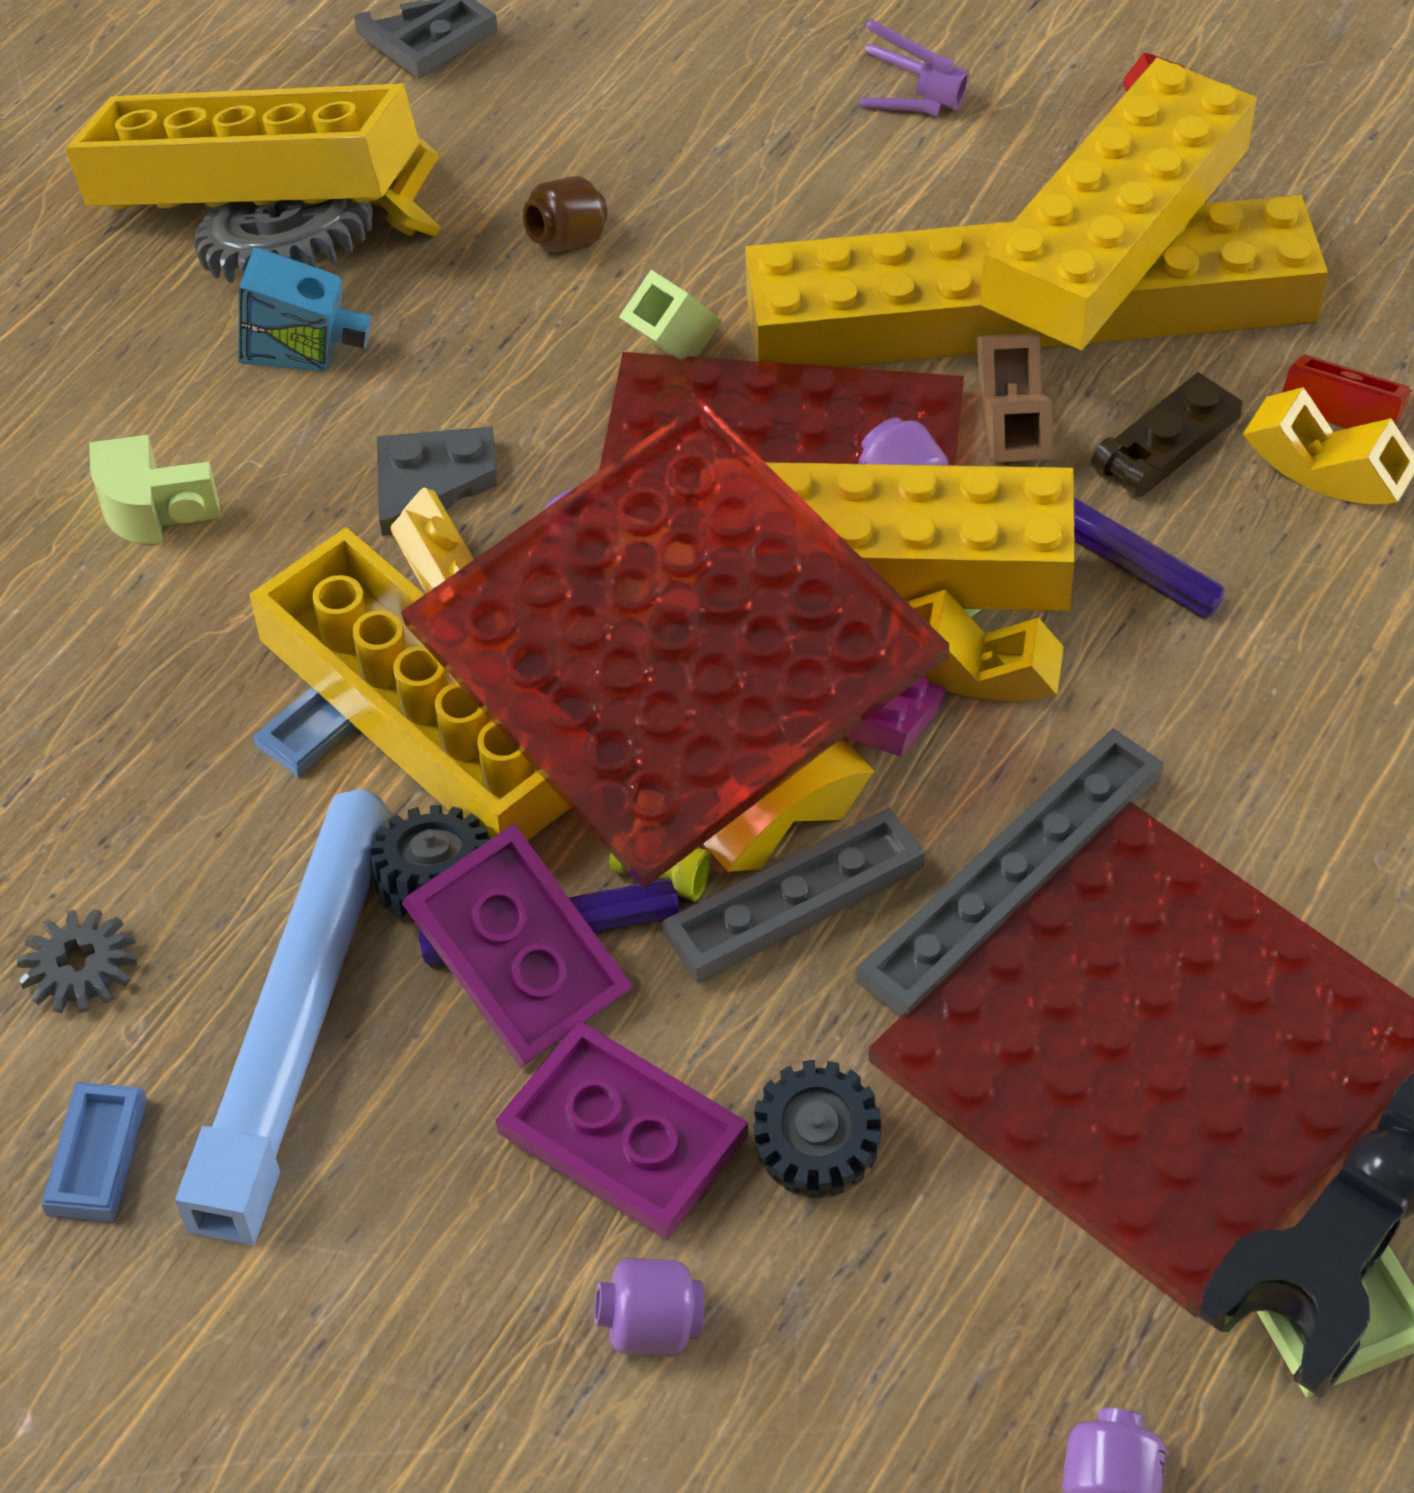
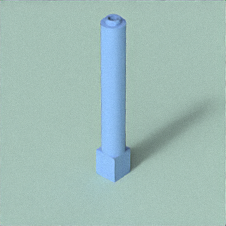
(235, 1159)

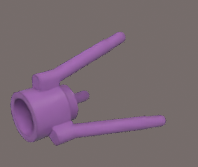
(938, 79)

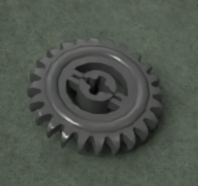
(283, 228)

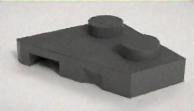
(428, 32)
(447, 462)

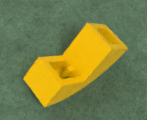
(1350, 464)
(997, 665)
(815, 793)

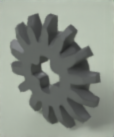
(82, 984)

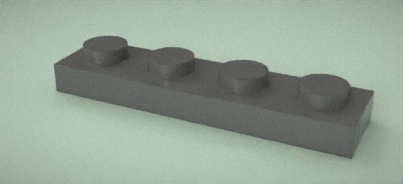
(793, 894)

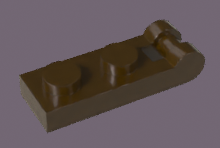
(1167, 435)

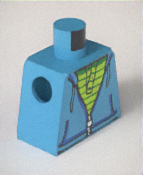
(294, 314)

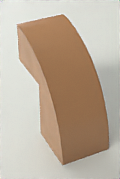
(1012, 399)

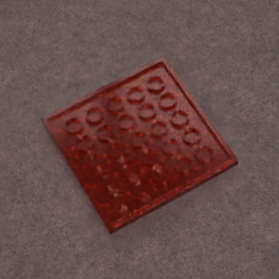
(674, 640)
(1157, 1051)

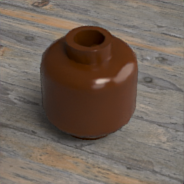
(565, 214)

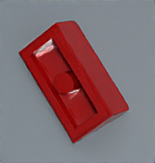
(1345, 394)

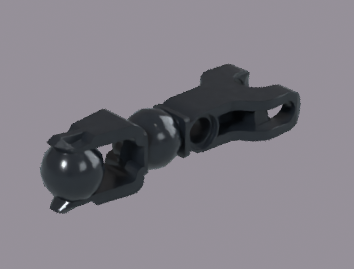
(1320, 1263)

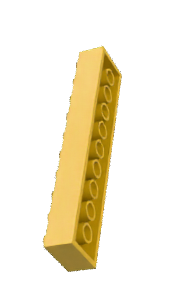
(923, 288)

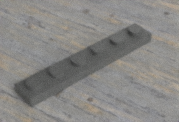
(1008, 872)

